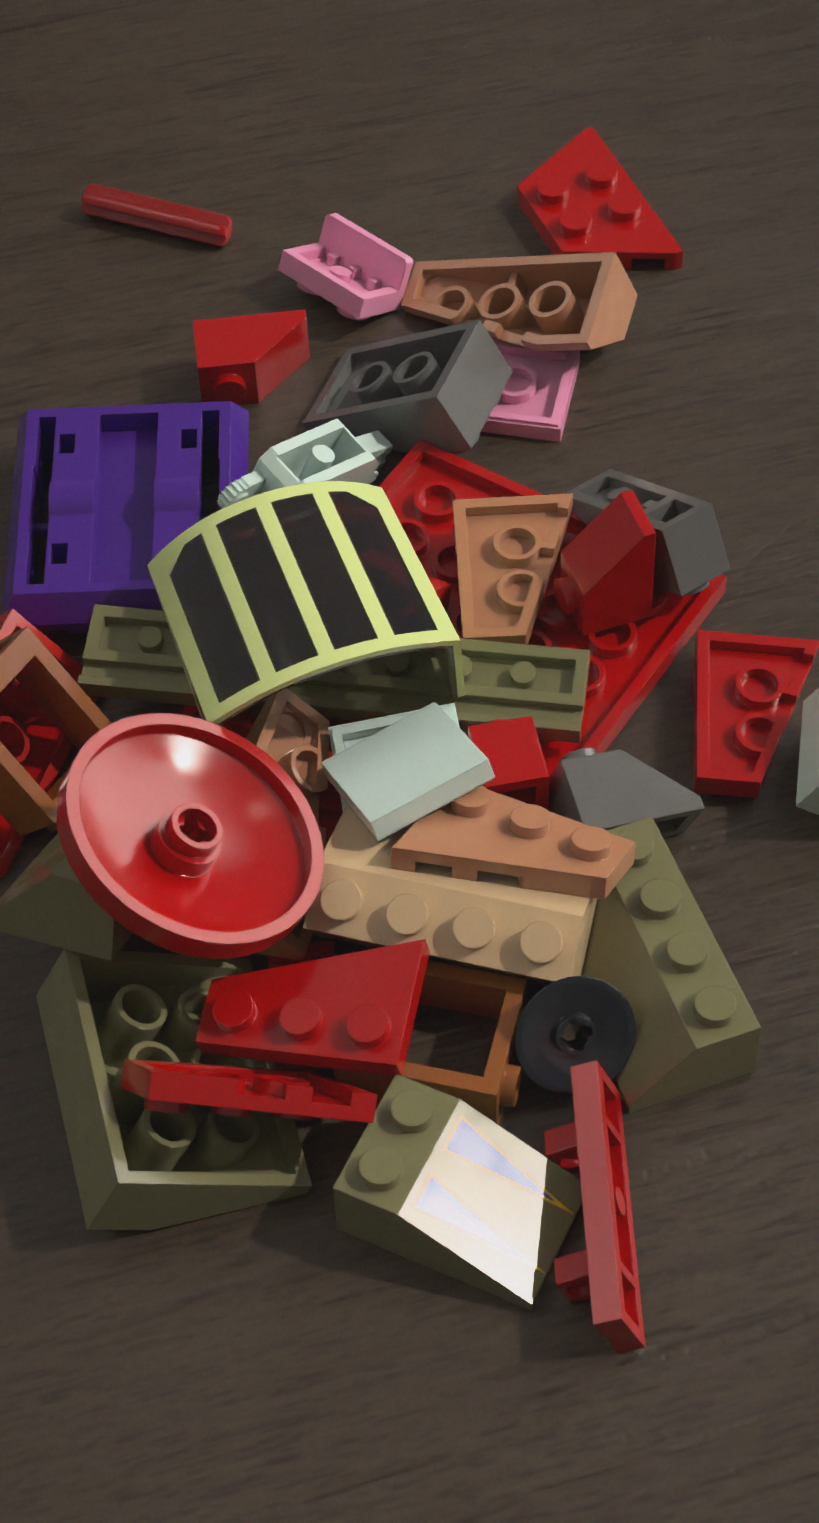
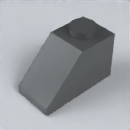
(618, 790)

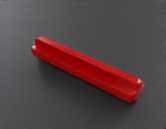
(157, 215)

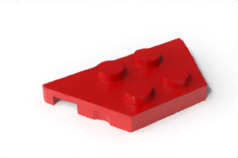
(591, 205)

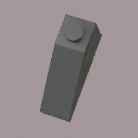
(686, 529)

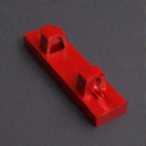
(608, 1265)

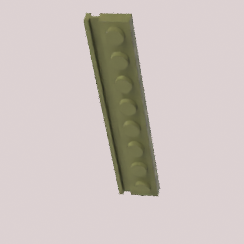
(135, 658)

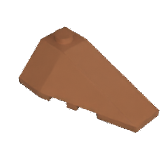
(529, 299)

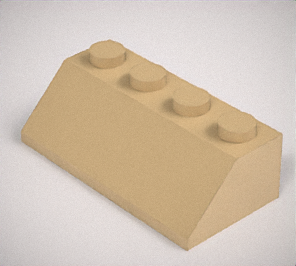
(465, 922)

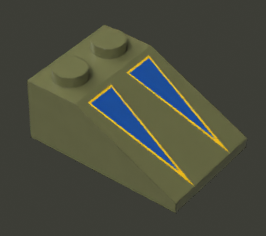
(457, 1194)

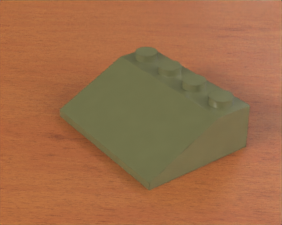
(141, 1163)

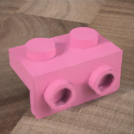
(350, 269)

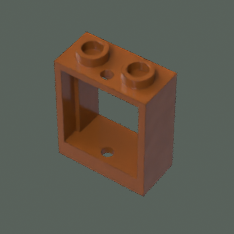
(64, 701)
(477, 994)

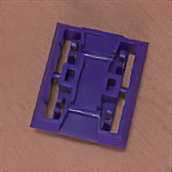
(116, 498)

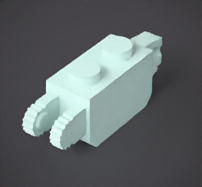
(314, 456)

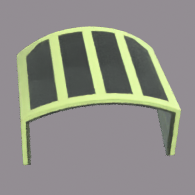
(296, 591)

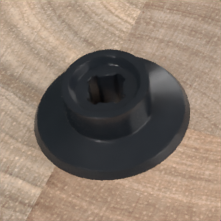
(605, 1036)

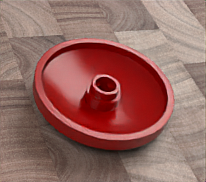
(189, 835)

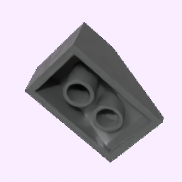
(417, 388)

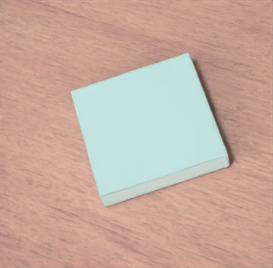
(407, 770)

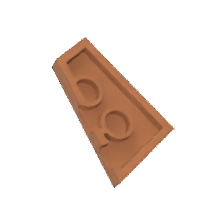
(506, 561)
(516, 839)

